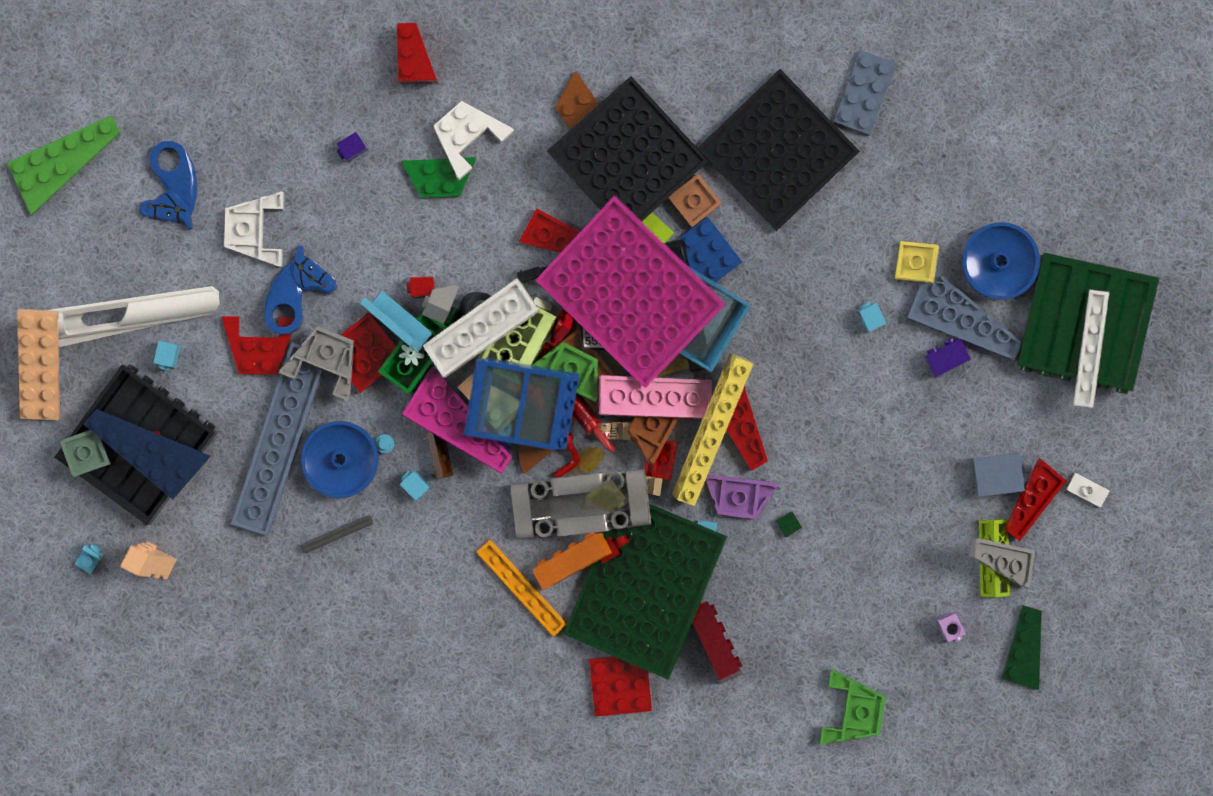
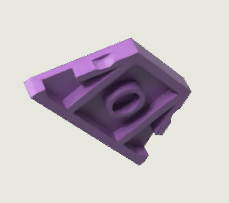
(739, 496)

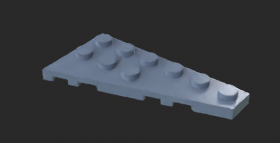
(955, 314)

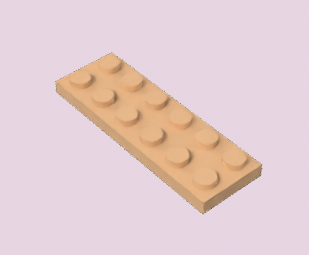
(38, 364)

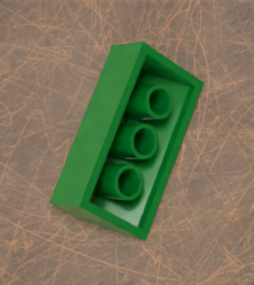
(411, 376)

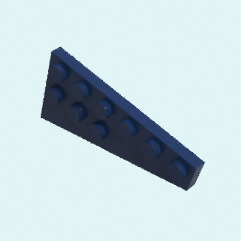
(155, 456)

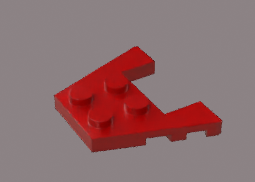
(256, 354)

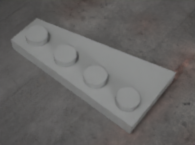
(1007, 560)

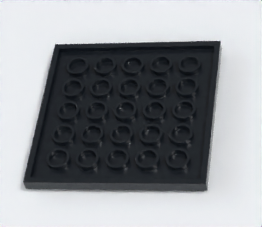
(778, 150)
(628, 152)

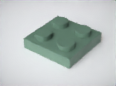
(84, 453)

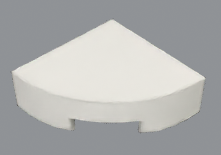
(542, 304)

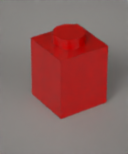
(420, 286)

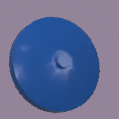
(1000, 261)
(339, 459)

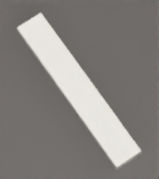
(1091, 348)

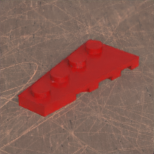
(547, 232)
(1039, 491)

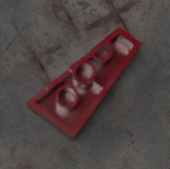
(715, 644)

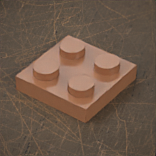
(695, 200)

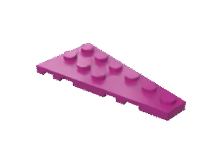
(445, 415)

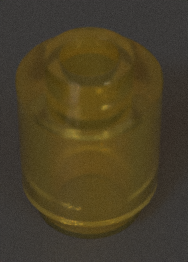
(591, 459)

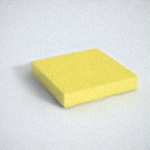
(917, 262)

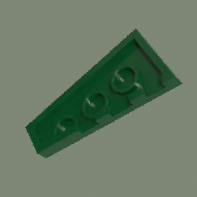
(1024, 653)

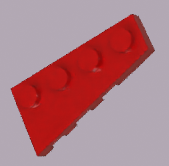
(745, 433)

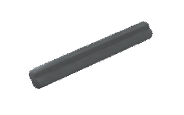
(337, 534)

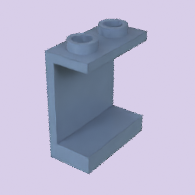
(998, 474)

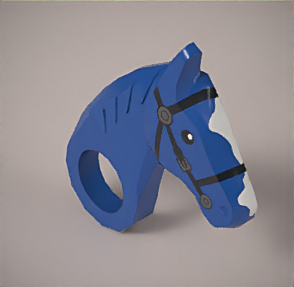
(181, 188)
(287, 289)

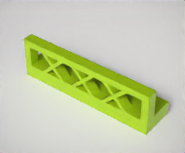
(989, 579)

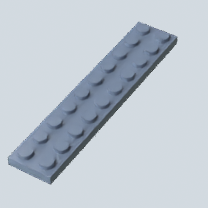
(277, 447)

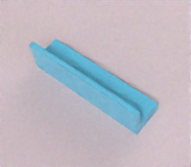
(398, 320)

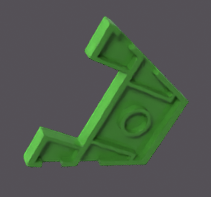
(861, 714)

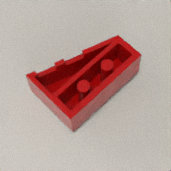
(413, 59)

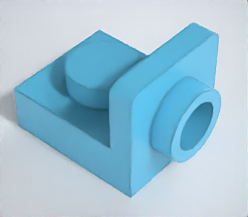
(89, 558)

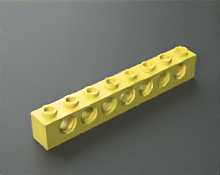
(712, 429)

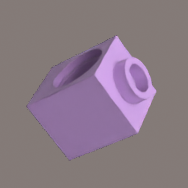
(943, 623)

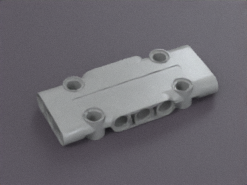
(562, 502)

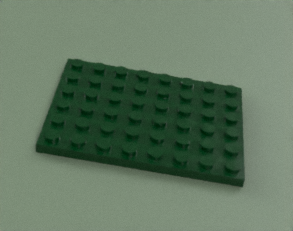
(649, 593)

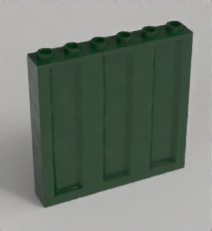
(1058, 318)

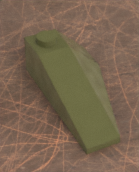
(604, 498)

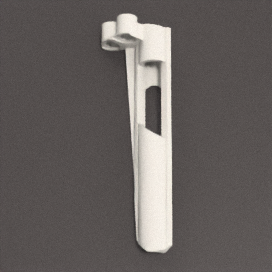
(139, 313)

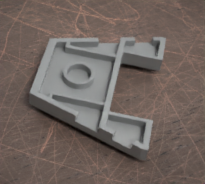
(327, 352)

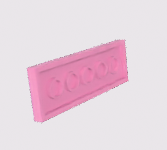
(660, 399)

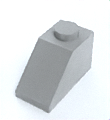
(439, 303)

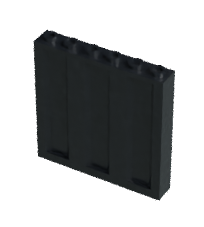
(149, 407)

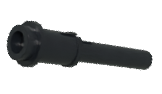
(530, 274)

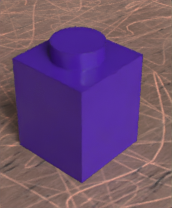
(351, 147)

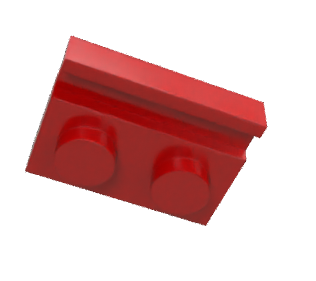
(561, 327)
(664, 463)

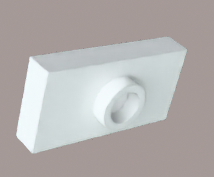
(1087, 490)

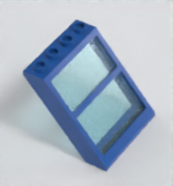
(521, 404)

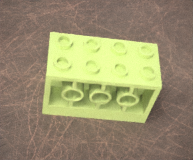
(530, 343)

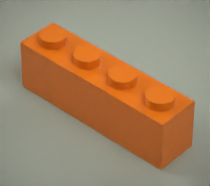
(572, 560)

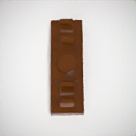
(440, 456)

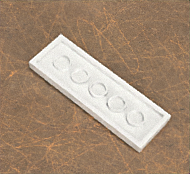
(481, 328)

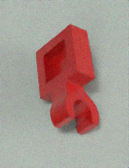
(614, 545)

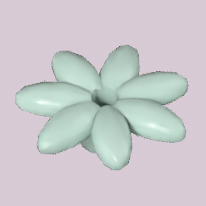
(413, 357)

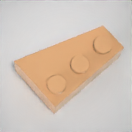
(145, 560)

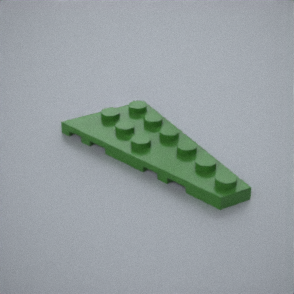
(55, 164)

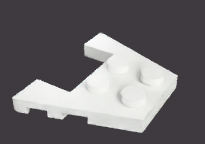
(461, 128)
(245, 228)

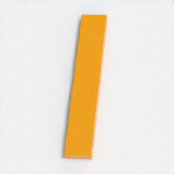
(521, 588)

